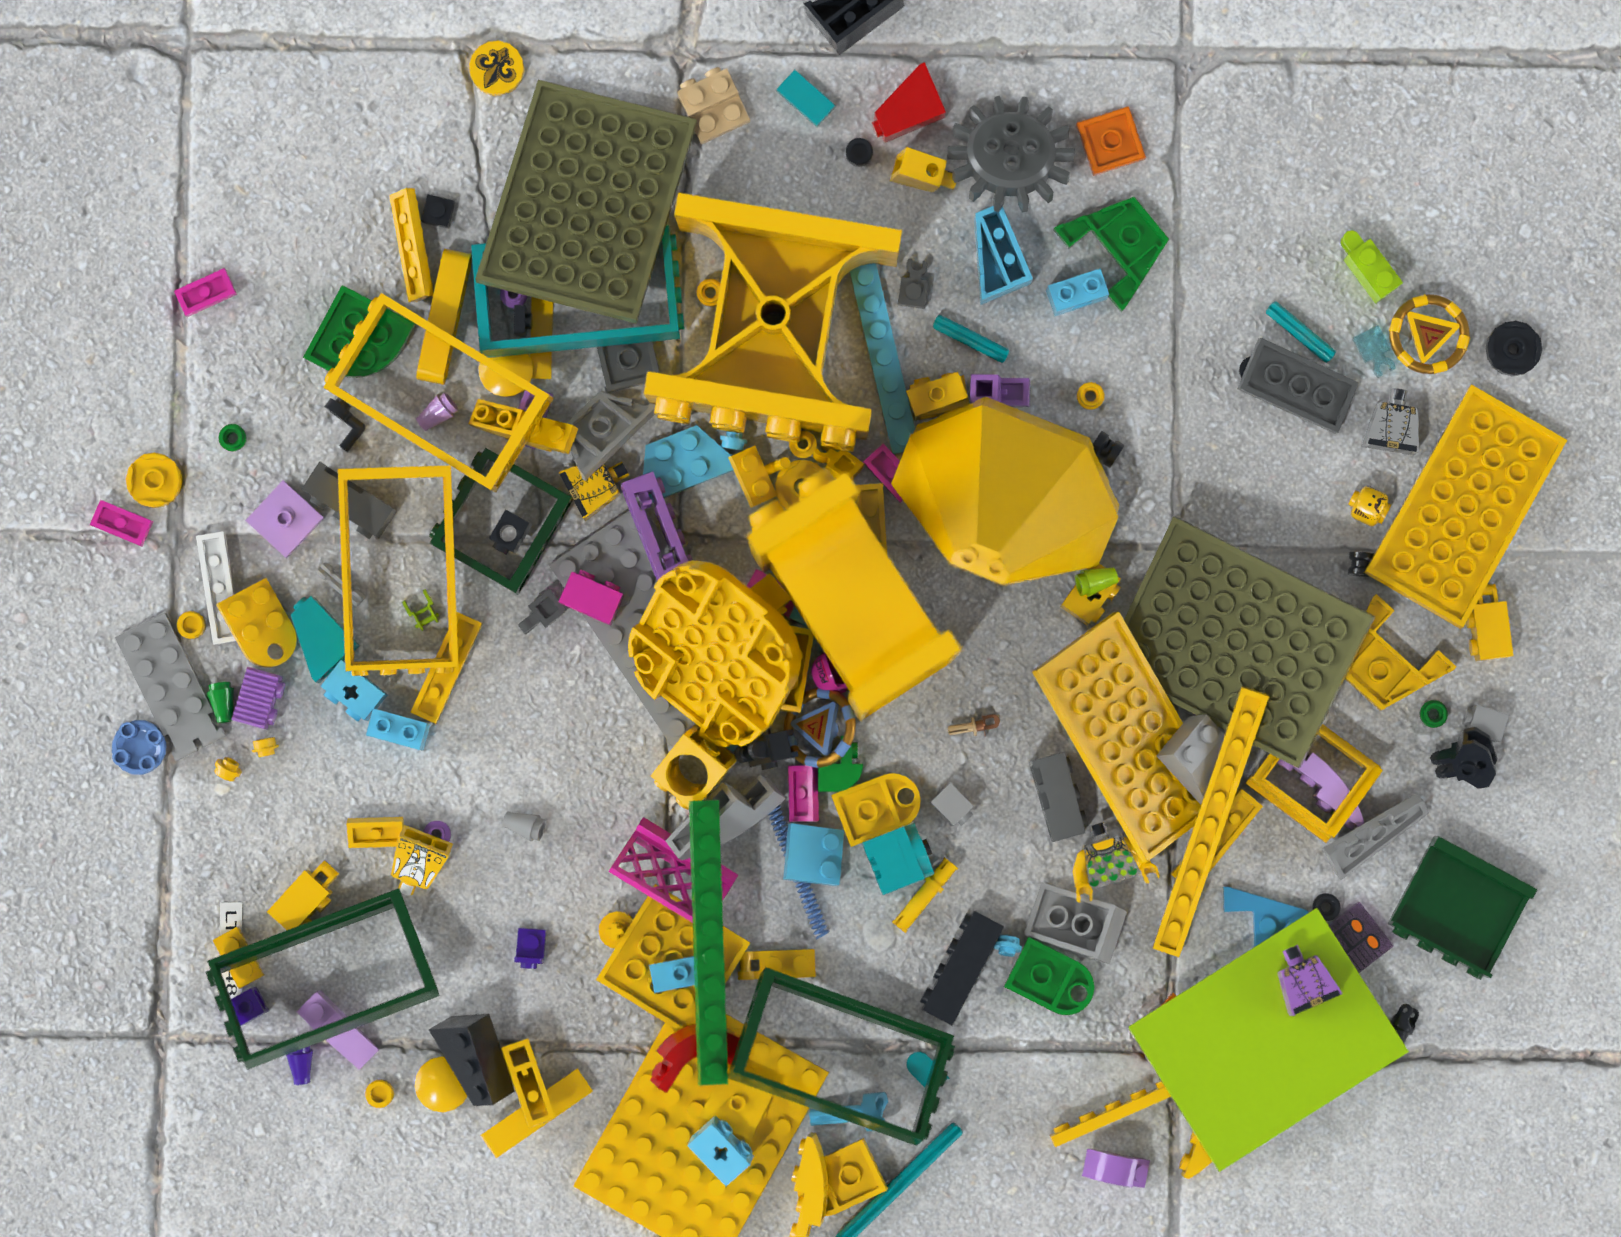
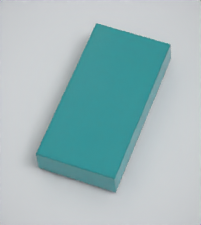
(805, 98)

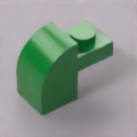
(840, 776)

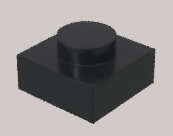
(437, 211)
(522, 320)

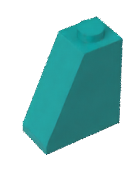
(319, 637)

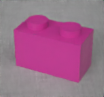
(592, 597)

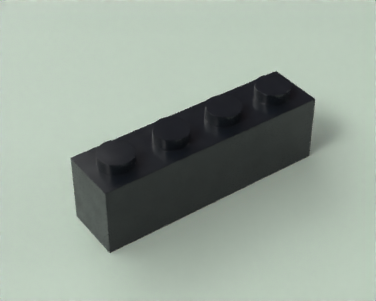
(962, 967)

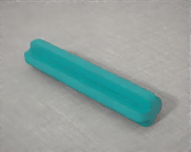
(1300, 332)
(971, 338)

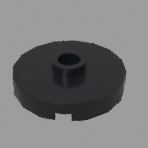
(1527, 343)

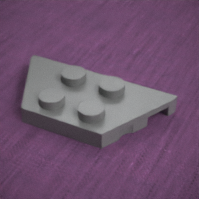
(603, 428)

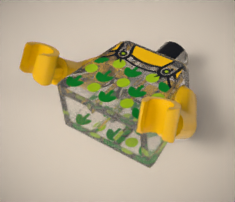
(1107, 862)

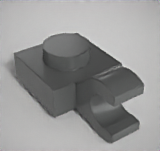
(545, 610)

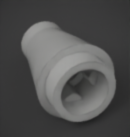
(525, 825)

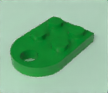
(1048, 978)

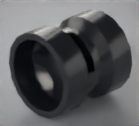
(1107, 449)

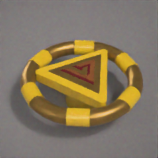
(1429, 333)

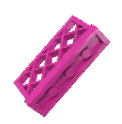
(653, 839)

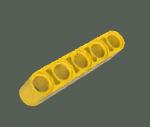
(445, 314)

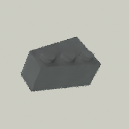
(1058, 796)

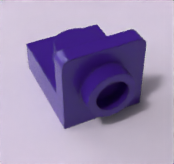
(530, 947)

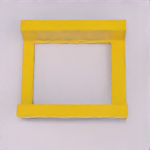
(1299, 813)

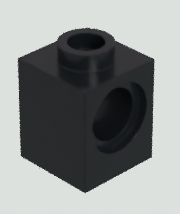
(509, 519)

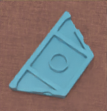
(685, 460)

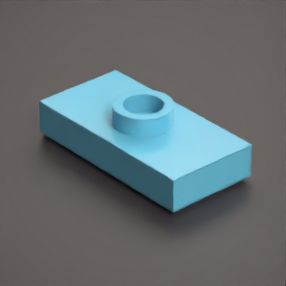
(672, 974)

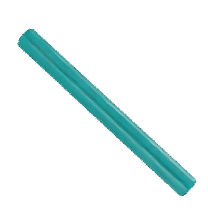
(902, 1181)

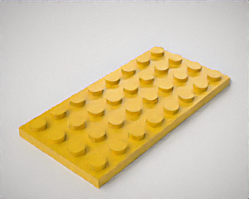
(1465, 506)
(1118, 727)

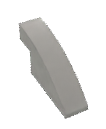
(736, 811)

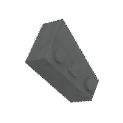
(364, 508)

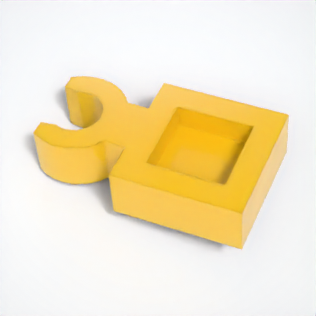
(839, 462)

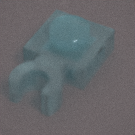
(1372, 347)

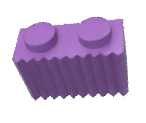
(258, 698)

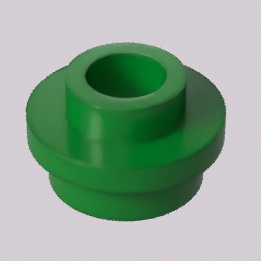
(224, 435)
(1439, 707)

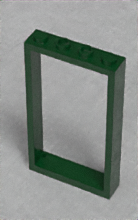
(305, 933)
(864, 1011)

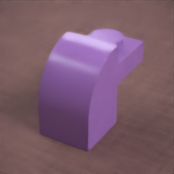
(1009, 391)
(1115, 1168)

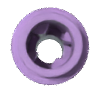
(437, 411)

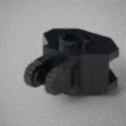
(766, 750)
(1468, 759)

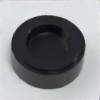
(859, 152)

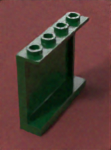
(1460, 907)

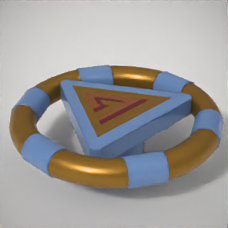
(821, 728)

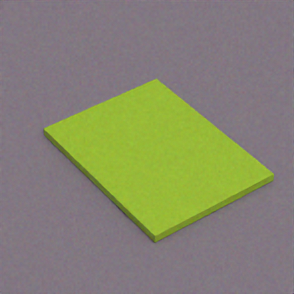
(1248, 1066)

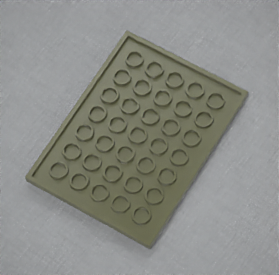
(586, 201)
(1230, 621)

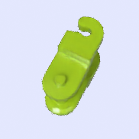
(420, 624)

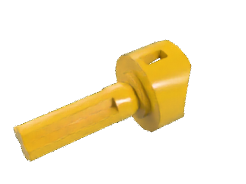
(613, 927)

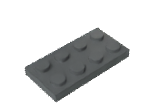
(1298, 385)

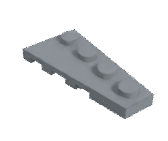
(1371, 837)

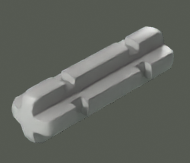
(334, 579)

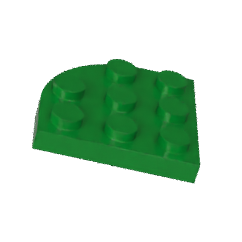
(338, 328)

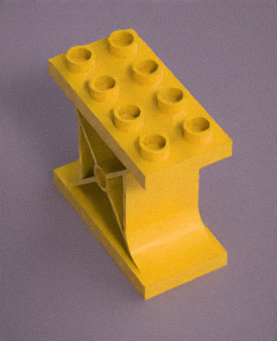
(760, 369)
(849, 592)

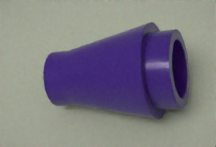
(300, 1065)

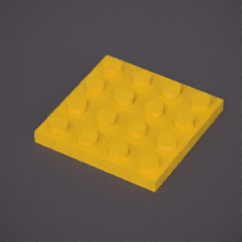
(658, 937)

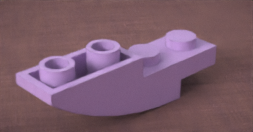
(1330, 787)

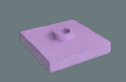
(284, 519)

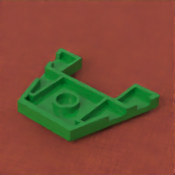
(1129, 238)

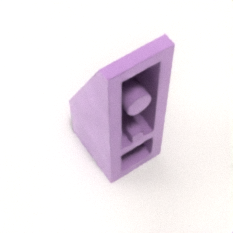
(352, 1044)

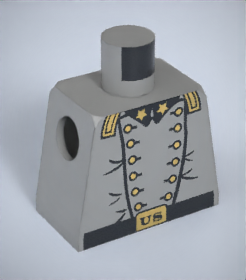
(1394, 426)

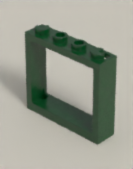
(539, 543)

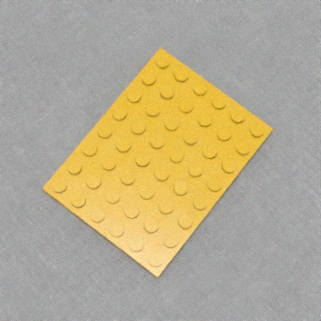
(658, 1180)

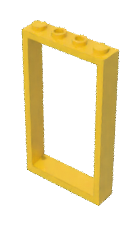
(516, 441)
(390, 667)

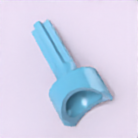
(872, 1105)

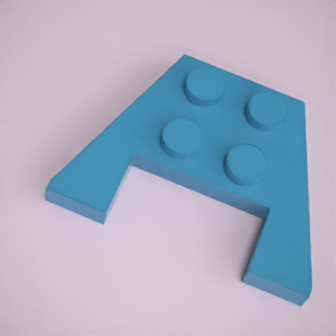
(1268, 915)

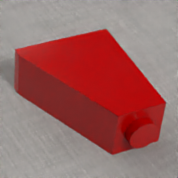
(909, 106)

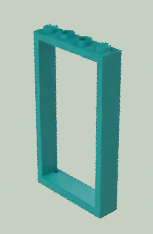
(586, 339)

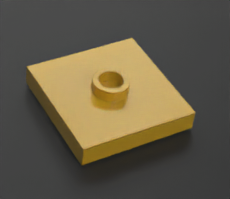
(737, 1105)

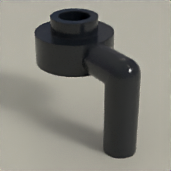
(341, 410)

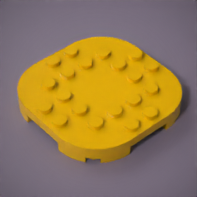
(715, 653)

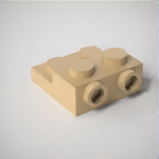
(714, 104)

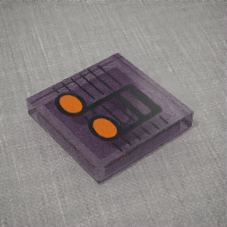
(1360, 936)

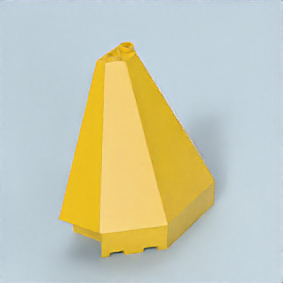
(1007, 492)

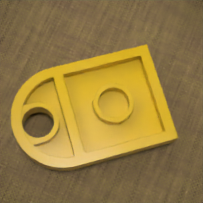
(257, 622)
(874, 807)
(851, 1177)

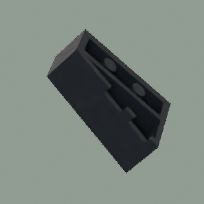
(849, 20)
(474, 1057)

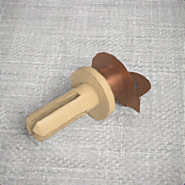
(974, 726)

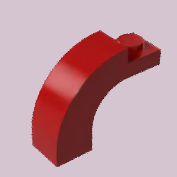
(678, 1051)

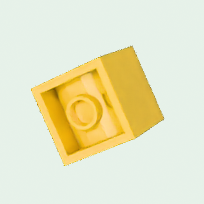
(716, 759)

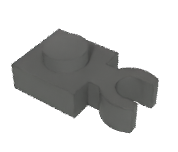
(913, 289)

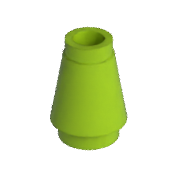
(1095, 580)

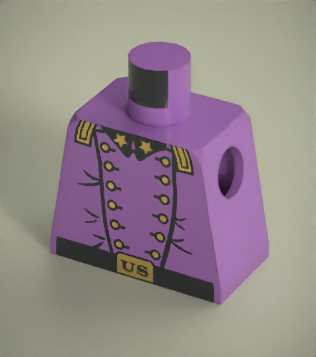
(1305, 982)

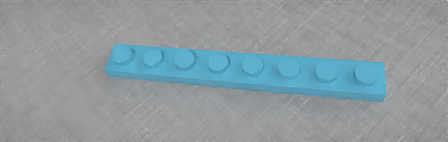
(883, 355)

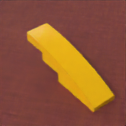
(515, 1128)

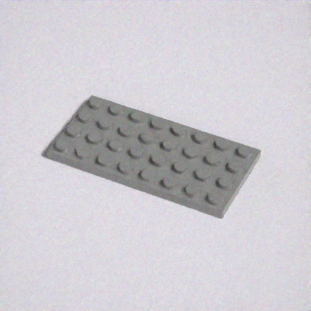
(619, 557)

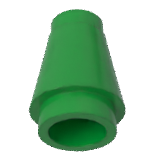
(222, 701)

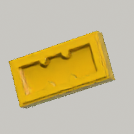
(936, 394)

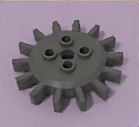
(990, 165)

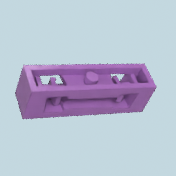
(641, 488)

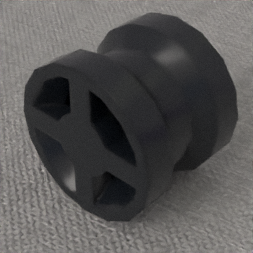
(1359, 563)

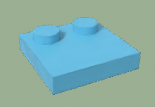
(813, 854)

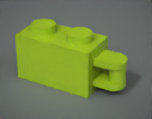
(1369, 266)

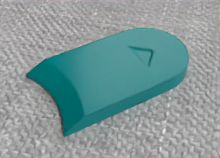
(919, 1066)

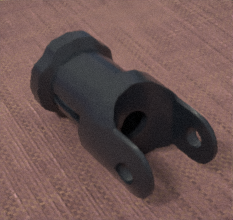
(1403, 1022)

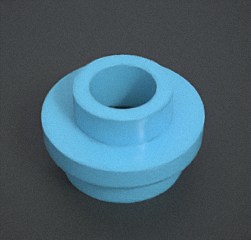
(733, 441)
(1008, 945)

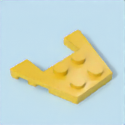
(1382, 672)

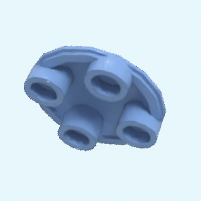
(138, 747)

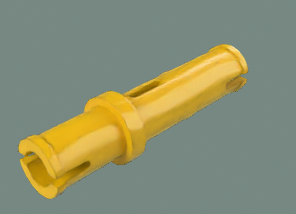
(925, 895)

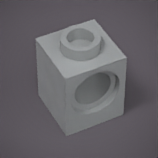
(1486, 720)
(953, 805)

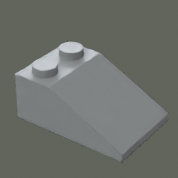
(1193, 753)
(1081, 927)

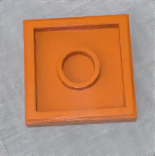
(1111, 141)

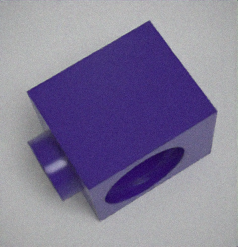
(249, 1005)

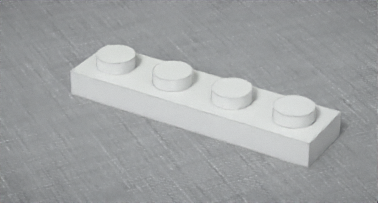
(216, 581)

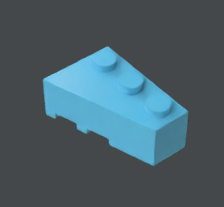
(999, 257)

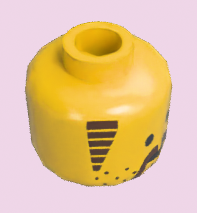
(1369, 506)

